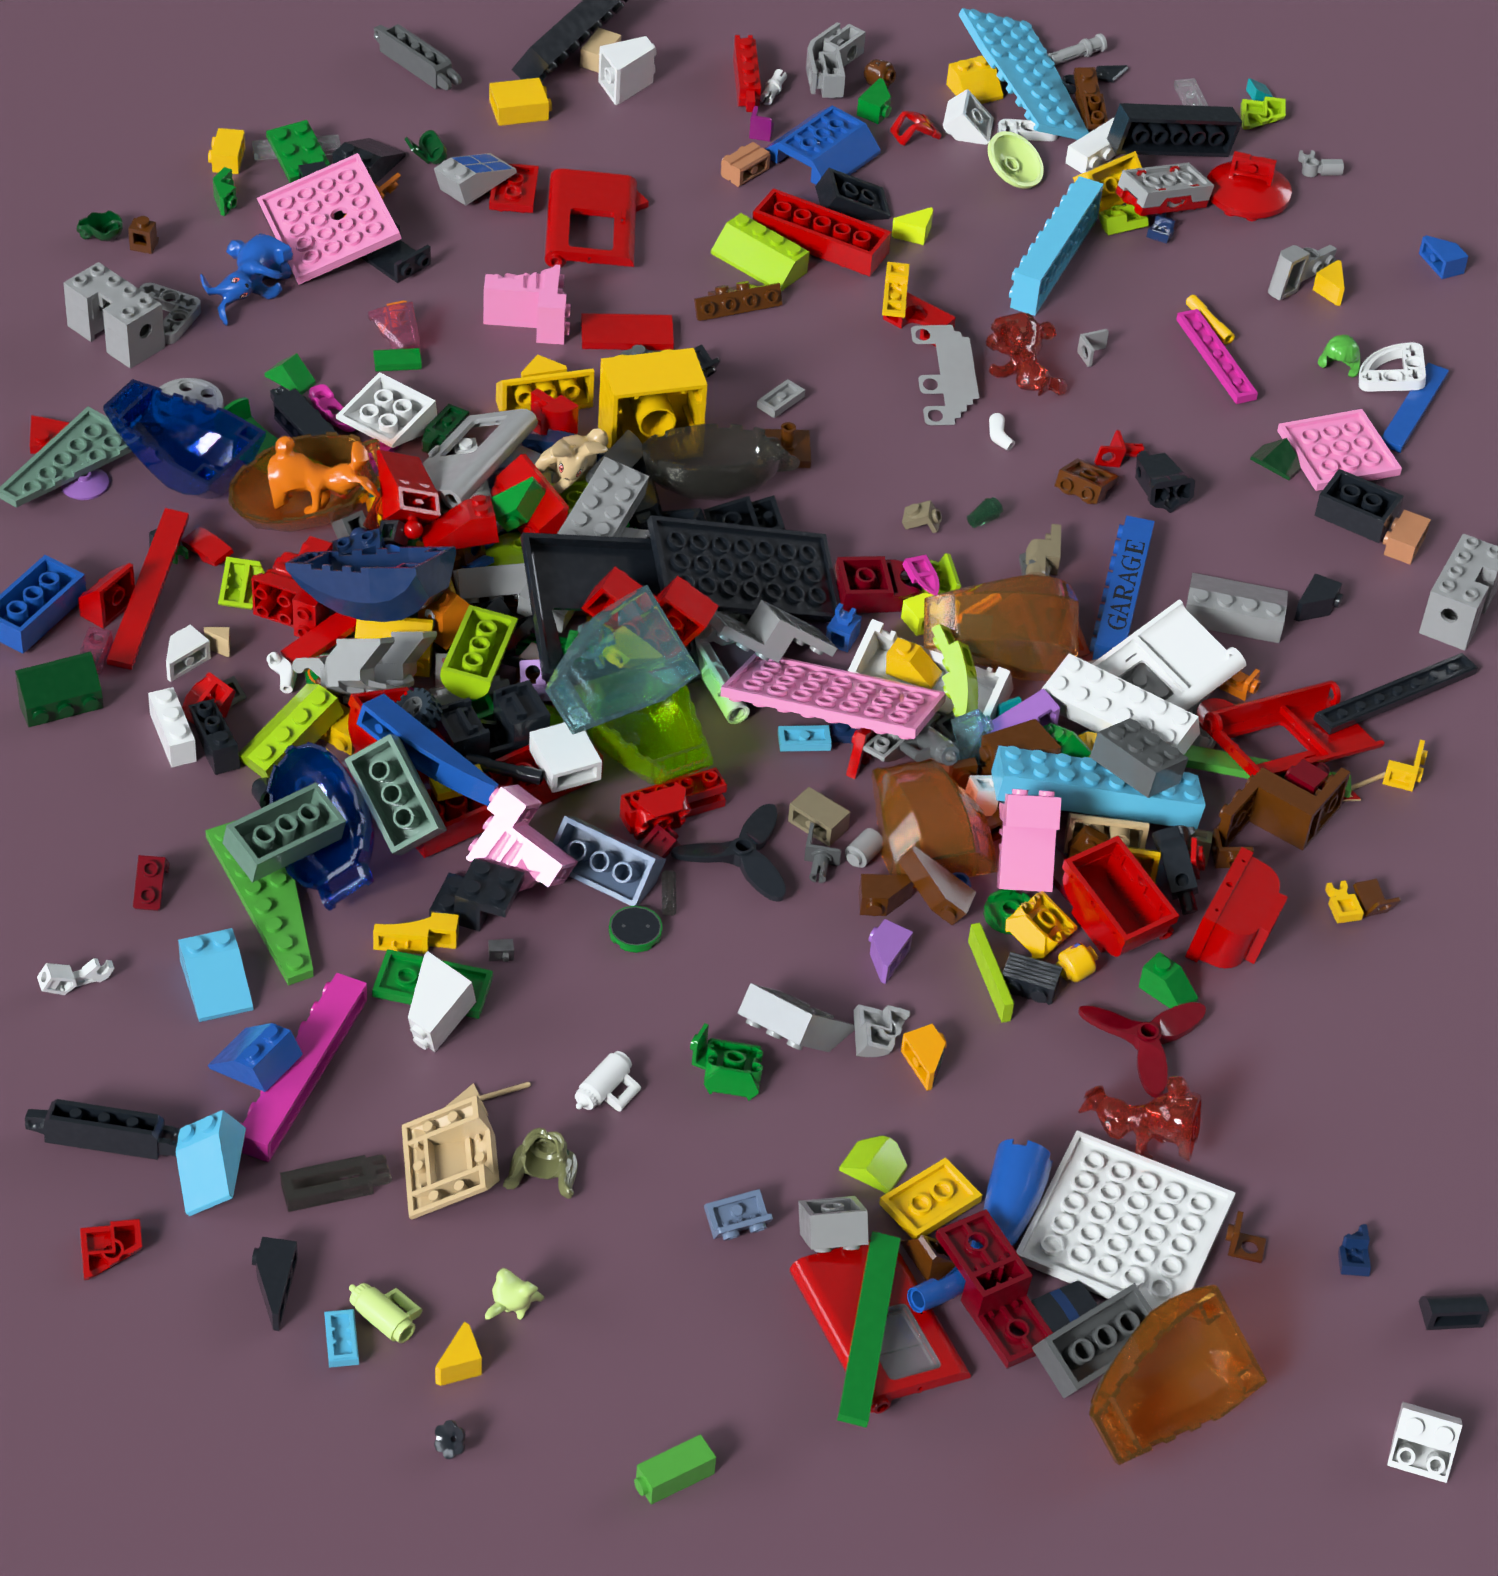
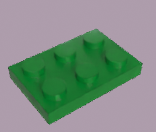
(295, 146)

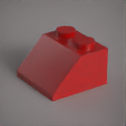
(108, 596)

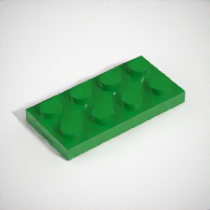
(401, 972)

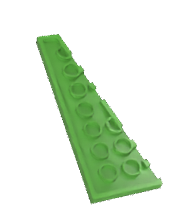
(272, 908)

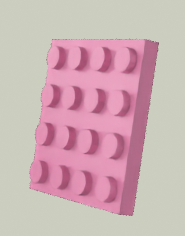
(1339, 442)

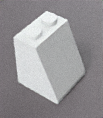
(626, 67)
(438, 1002)

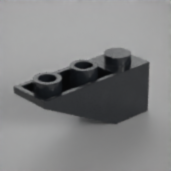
(215, 737)

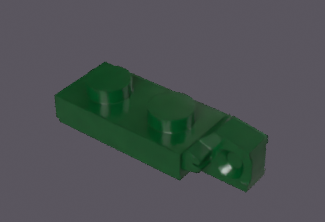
(442, 426)

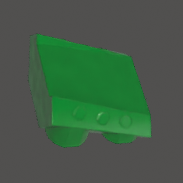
(733, 1068)

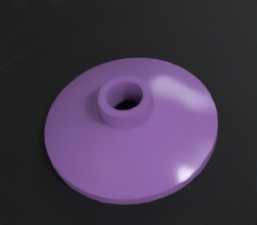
(87, 486)

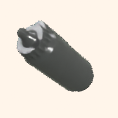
(931, 745)

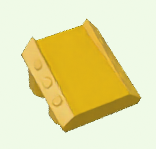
(1040, 925)

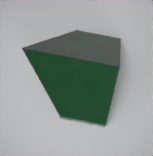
(1278, 458)

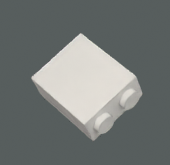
(565, 757)

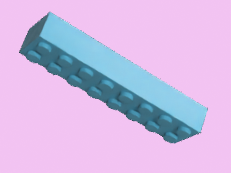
(1055, 245)
(1093, 789)

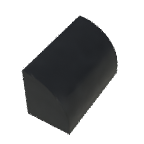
(1454, 1311)

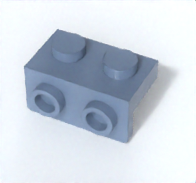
(737, 1214)

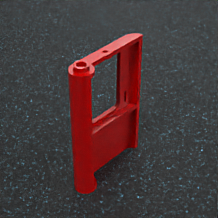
(595, 196)

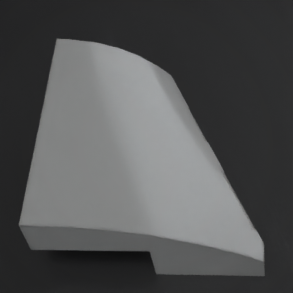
(877, 1029)

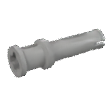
(1084, 48)

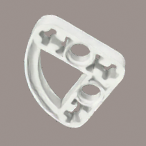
(1378, 380)

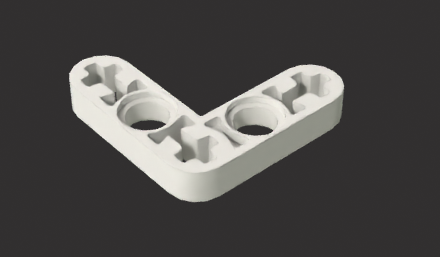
(1017, 126)

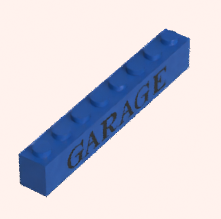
(1123, 585)

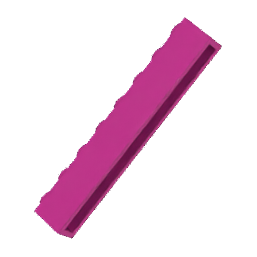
(318, 1040)

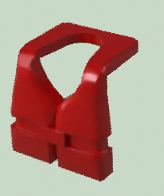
(922, 124)

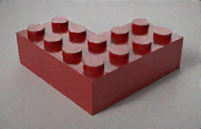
(682, 603)

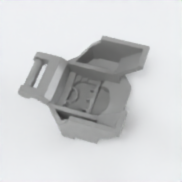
(368, 663)

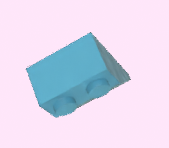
(215, 974)
(209, 1160)

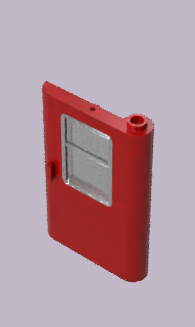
(914, 1346)

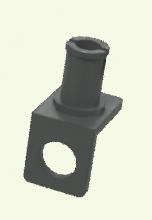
(821, 857)

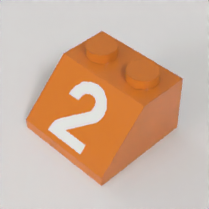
(446, 616)

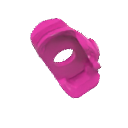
(322, 400)

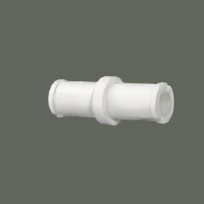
(773, 87)

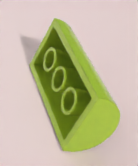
(477, 652)

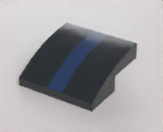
(1064, 1305)

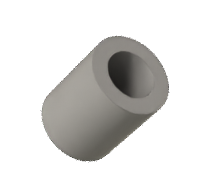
(864, 848)

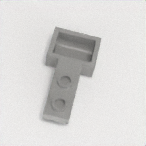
(1296, 266)

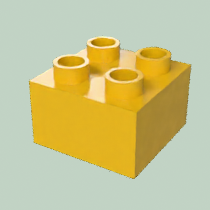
(651, 393)

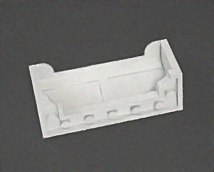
(871, 661)

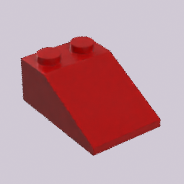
(464, 525)

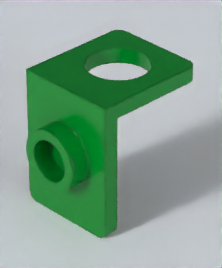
(699, 1047)

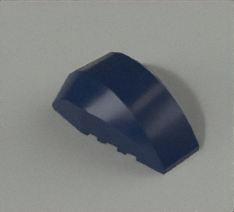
(376, 584)

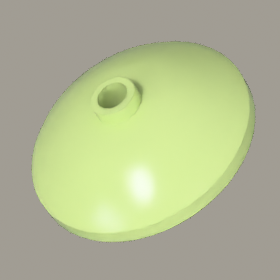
(1015, 160)

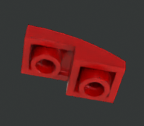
(208, 546)

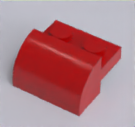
(553, 413)

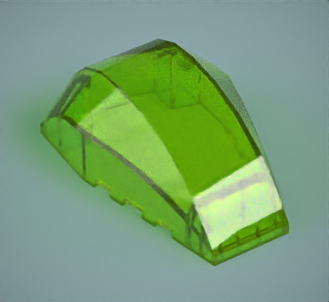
(657, 740)

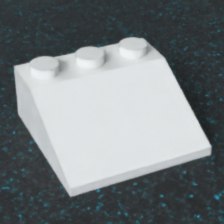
(389, 411)

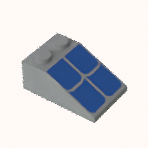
(471, 175)

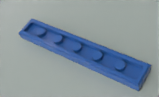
(1413, 409)

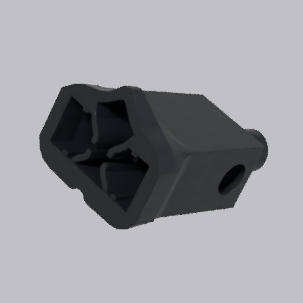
(1163, 481)
(1177, 864)

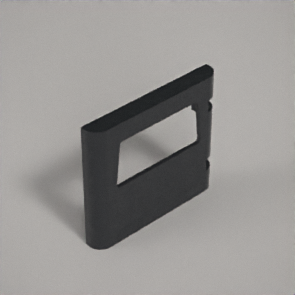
(565, 571)

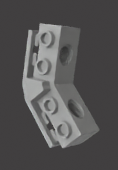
(833, 50)

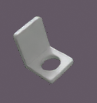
(1090, 342)

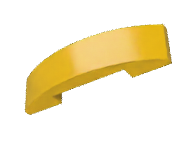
(895, 289)

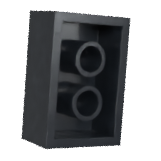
(1358, 505)

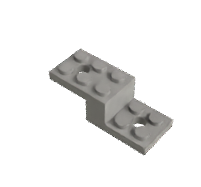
(770, 632)

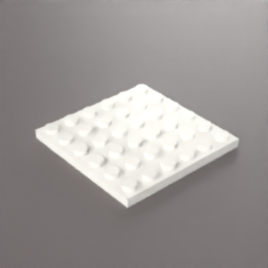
(1124, 1222)

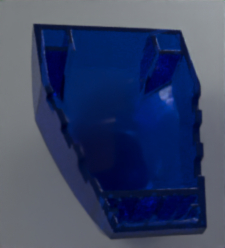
(182, 440)

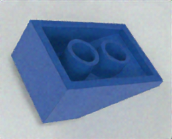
(258, 1056)

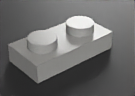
(781, 398)

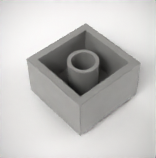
(833, 1223)

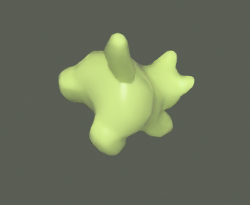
(512, 1295)

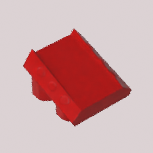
(661, 807)

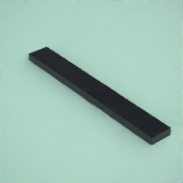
(1395, 693)

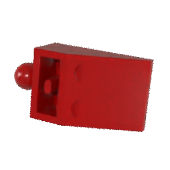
(407, 492)

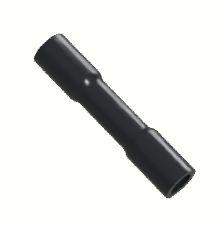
(519, 772)

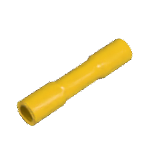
(1218, 327)

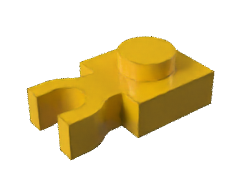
(1343, 905)

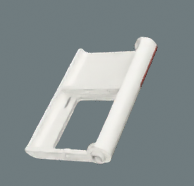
(1179, 654)

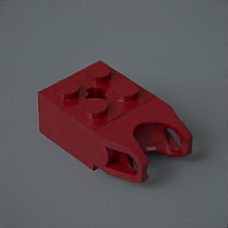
(872, 584)

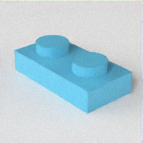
(804, 738)

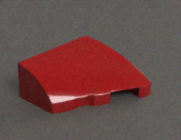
(108, 1245)

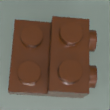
(1085, 481)

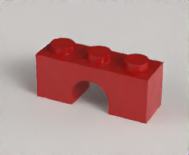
(921, 313)

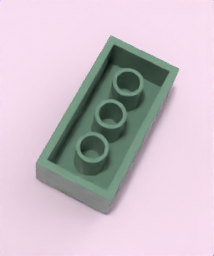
(395, 794)
(284, 832)

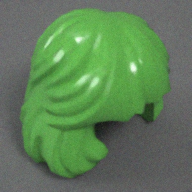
(1342, 349)

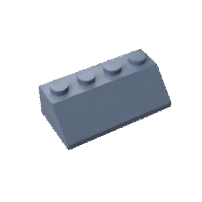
(608, 861)

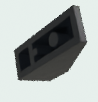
(275, 1270)

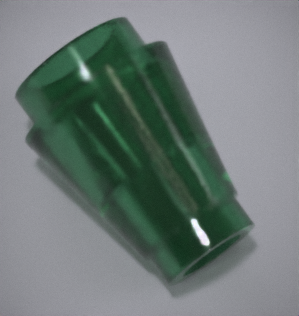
(985, 512)

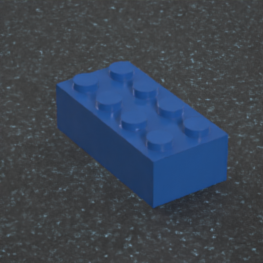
(38, 602)

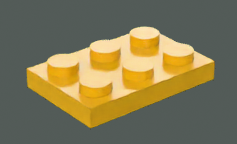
(930, 1199)

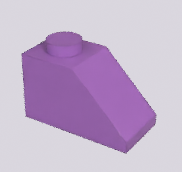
(889, 947)

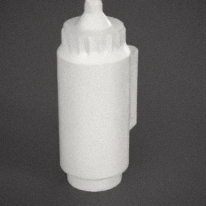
(604, 1080)

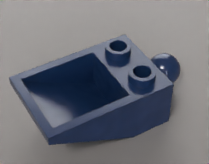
(360, 539)

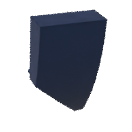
(1354, 1253)

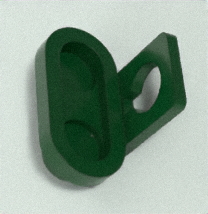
(430, 147)

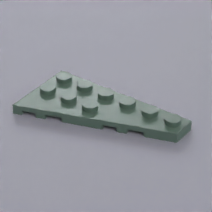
(75, 451)

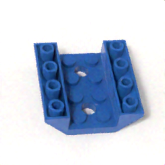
(827, 141)

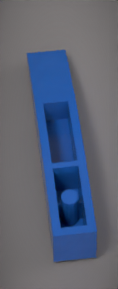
(427, 751)

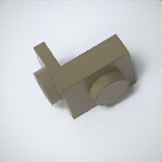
(922, 514)

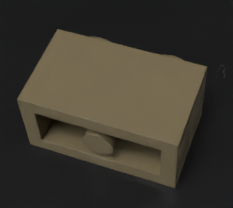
(828, 817)

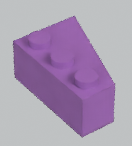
(1038, 707)

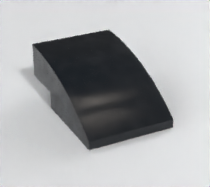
(744, 512)

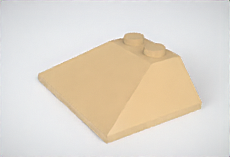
(448, 1156)

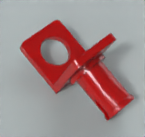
(1118, 450)

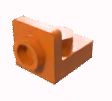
(1242, 684)

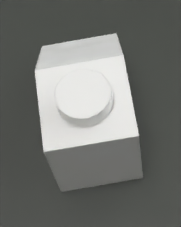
(186, 651)

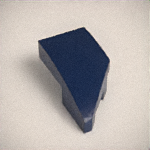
(1162, 229)

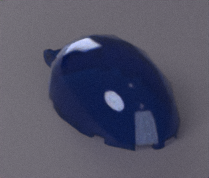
(345, 863)

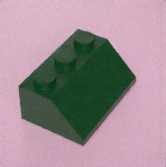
(59, 689)

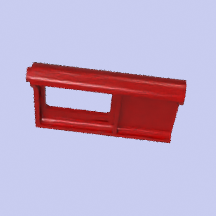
(1296, 713)

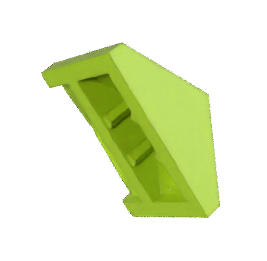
(237, 583)
(875, 1163)

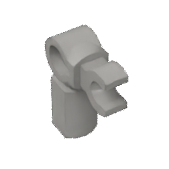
(1312, 166)

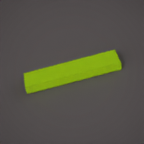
(991, 972)

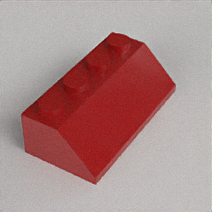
(552, 508)

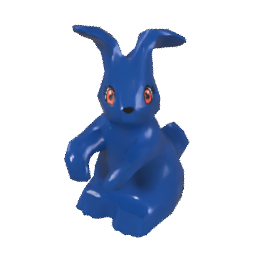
(256, 261)

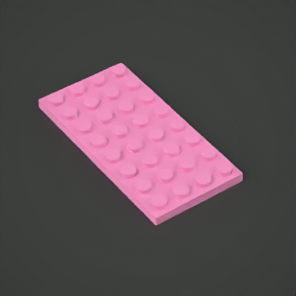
(834, 695)

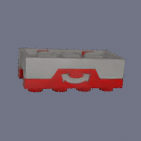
(1164, 189)

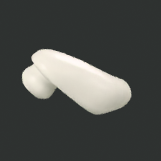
(997, 433)
(284, 669)

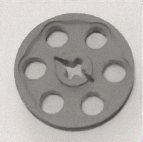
(199, 388)

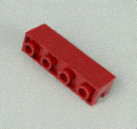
(702, 793)

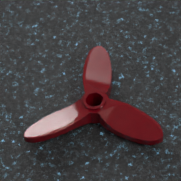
(1149, 1037)

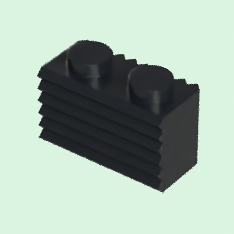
(1032, 978)

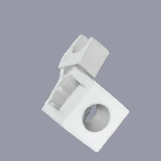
(61, 979)

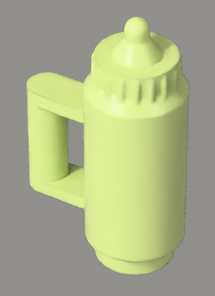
(384, 1313)

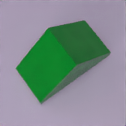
(291, 374)

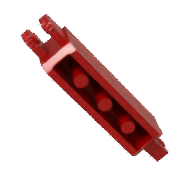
(746, 72)

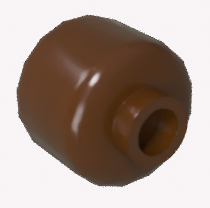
(879, 69)

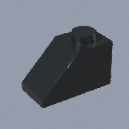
(1319, 598)

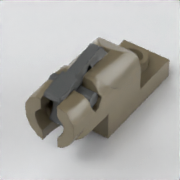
(1043, 555)

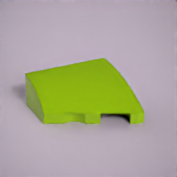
(1258, 113)
(1121, 219)

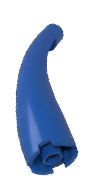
(1011, 1199)

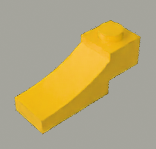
(417, 936)

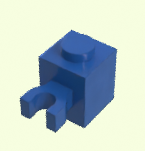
(844, 628)

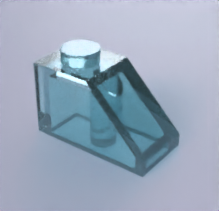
(968, 733)

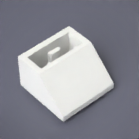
(1424, 1442)

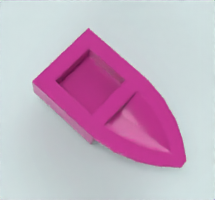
(922, 572)

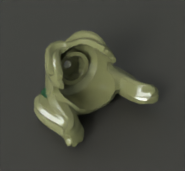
(544, 1157)

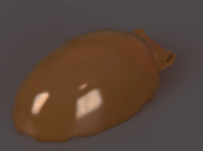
(252, 495)

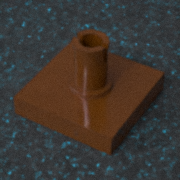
(794, 441)

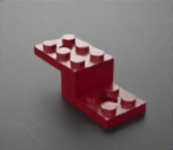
(994, 1286)

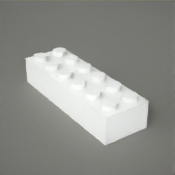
(1102, 700)

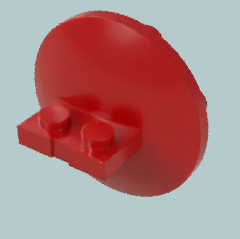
(1249, 187)

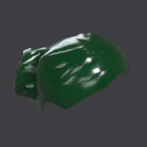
(103, 226)

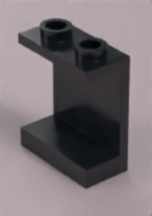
(399, 260)

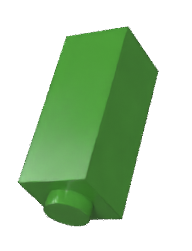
(675, 1469)

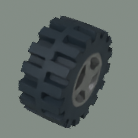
(422, 706)

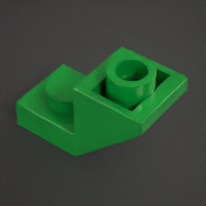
(224, 191)

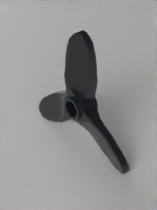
(744, 853)

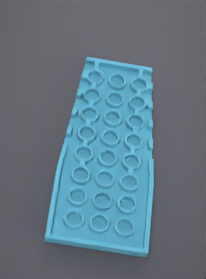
(1028, 71)

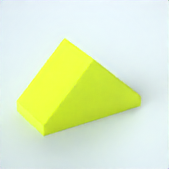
(913, 226)

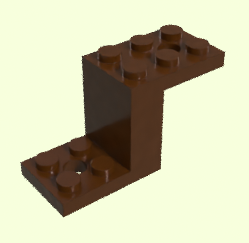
(1282, 808)

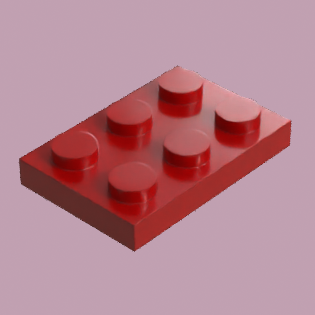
(517, 191)

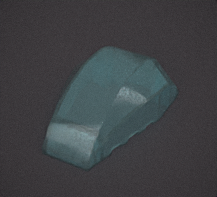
(620, 664)

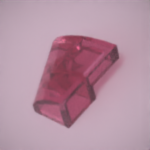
(397, 325)

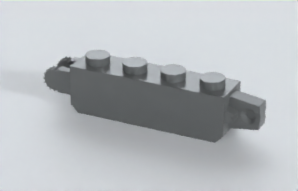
(417, 56)

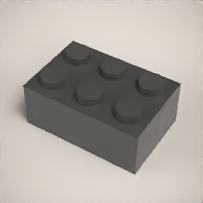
(1139, 757)

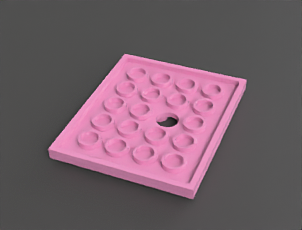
(304, 215)

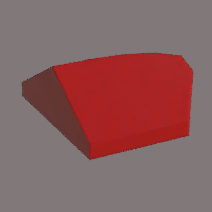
(208, 689)

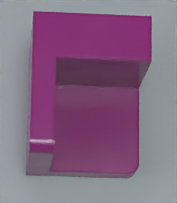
(760, 127)

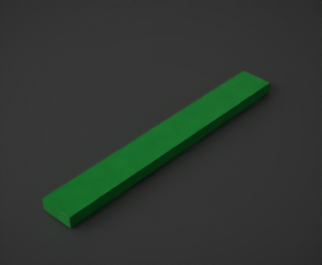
(868, 1330)

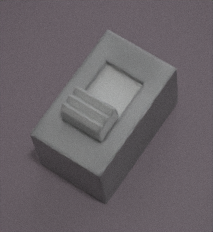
(501, 950)

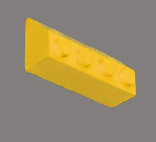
(574, 385)

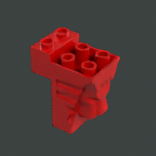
(282, 599)

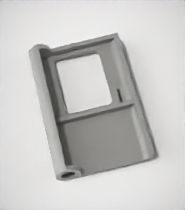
(466, 473)

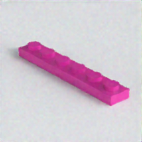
(1217, 356)

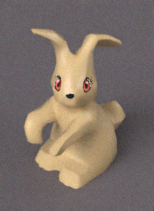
(572, 458)

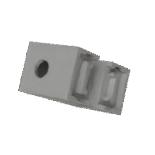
(106, 301)
(1462, 592)

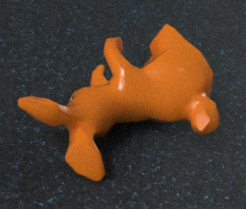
(295, 473)

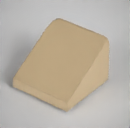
(219, 639)

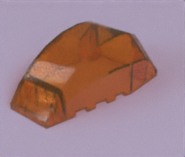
(1010, 623)
(930, 810)
(1174, 1375)

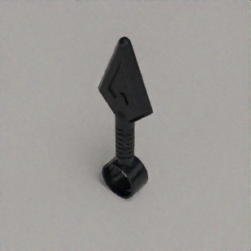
(1104, 73)

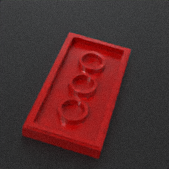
(626, 330)

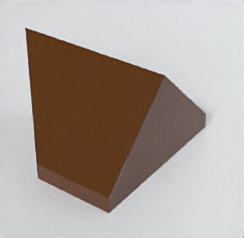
(929, 1257)

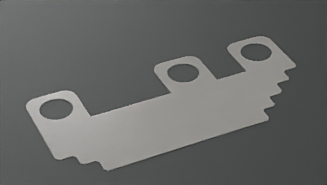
(957, 372)

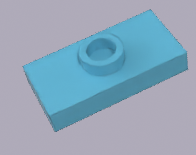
(341, 1338)

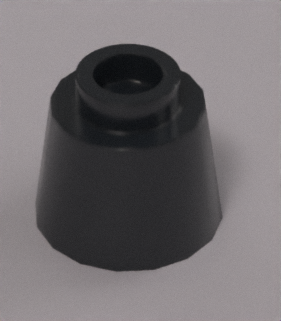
(259, 791)

